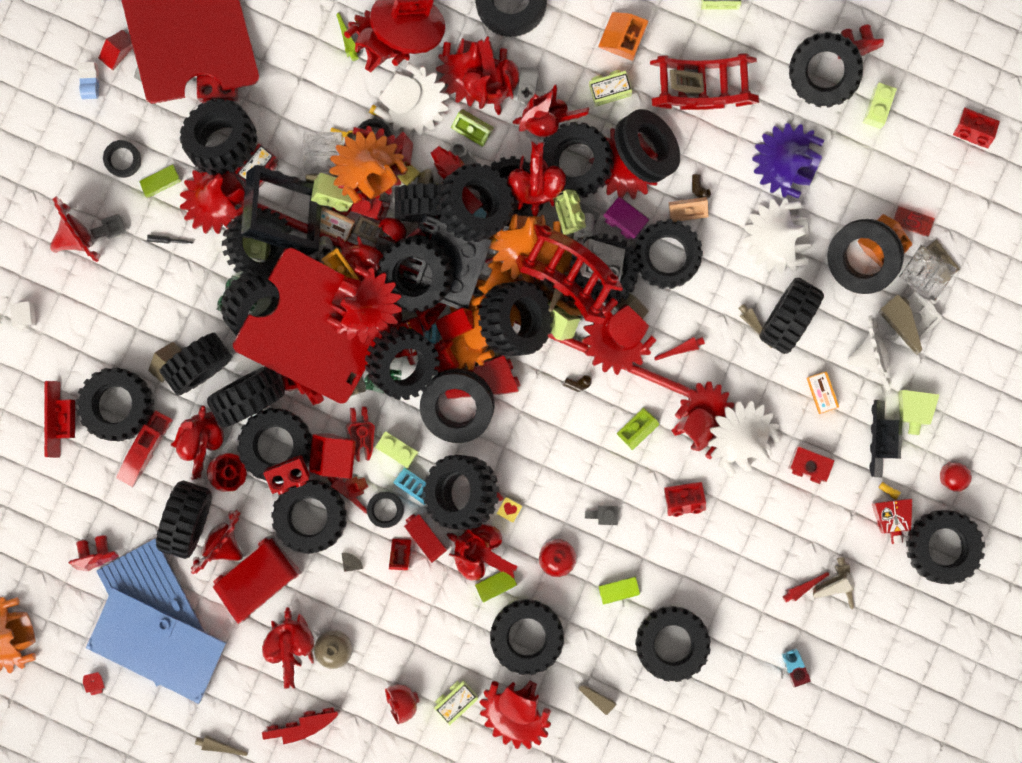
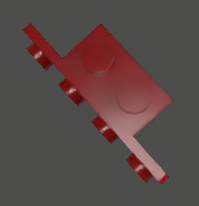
(58, 419)

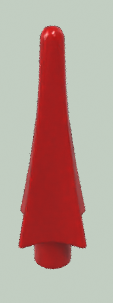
(690, 345)
(338, 485)
(798, 591)

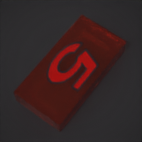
(914, 221)

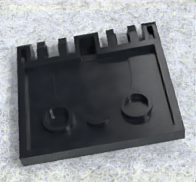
(466, 258)

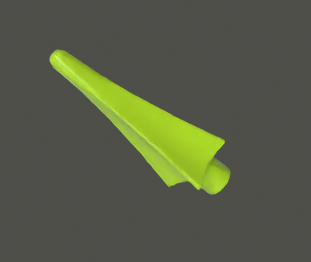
(349, 43)

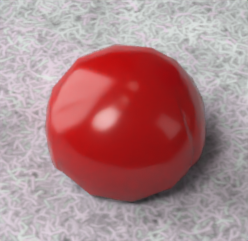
(393, 228)
(955, 476)

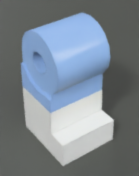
(88, 80)

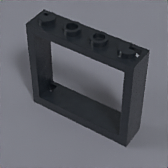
(270, 235)

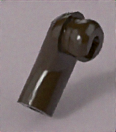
(698, 189)
(578, 385)

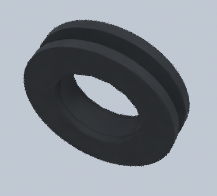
(635, 157)
(844, 272)
(442, 426)

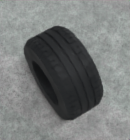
(511, 24)

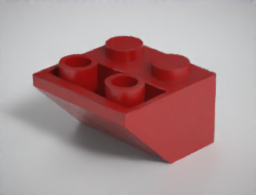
(332, 455)

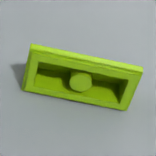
(472, 127)
(160, 181)
(638, 429)
(495, 586)
(619, 590)

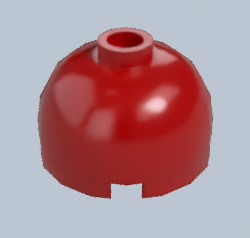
(226, 472)
(557, 558)
(402, 702)

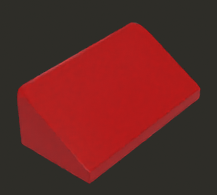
(455, 324)

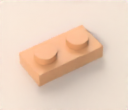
(688, 209)

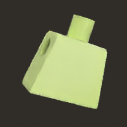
(917, 409)

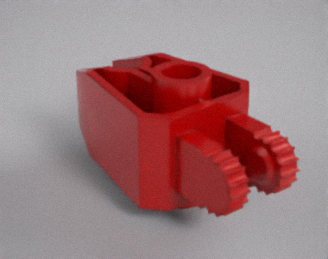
(361, 432)

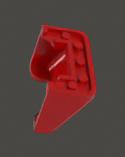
(255, 579)

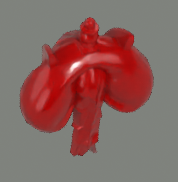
(493, 83)
(545, 113)
(540, 185)
(361, 255)
(195, 437)
(474, 550)
(284, 641)

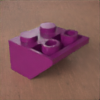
(626, 218)

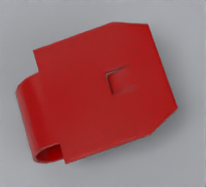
(355, 486)
(94, 686)

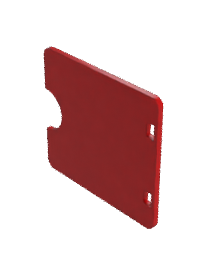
(188, 40)
(296, 334)

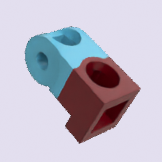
(795, 668)

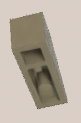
(901, 319)

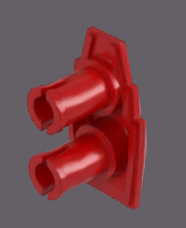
(867, 43)
(445, 161)
(88, 562)

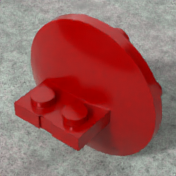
(408, 24)

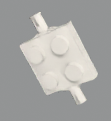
(924, 315)

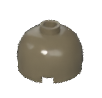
(333, 649)

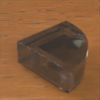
(351, 562)

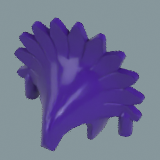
(787, 159)

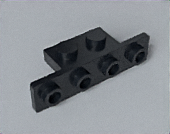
(885, 439)

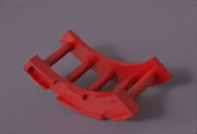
(703, 101)
(584, 302)

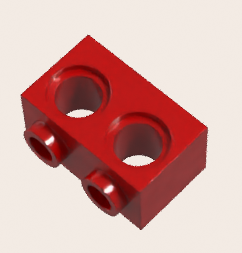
(205, 81)
(284, 470)

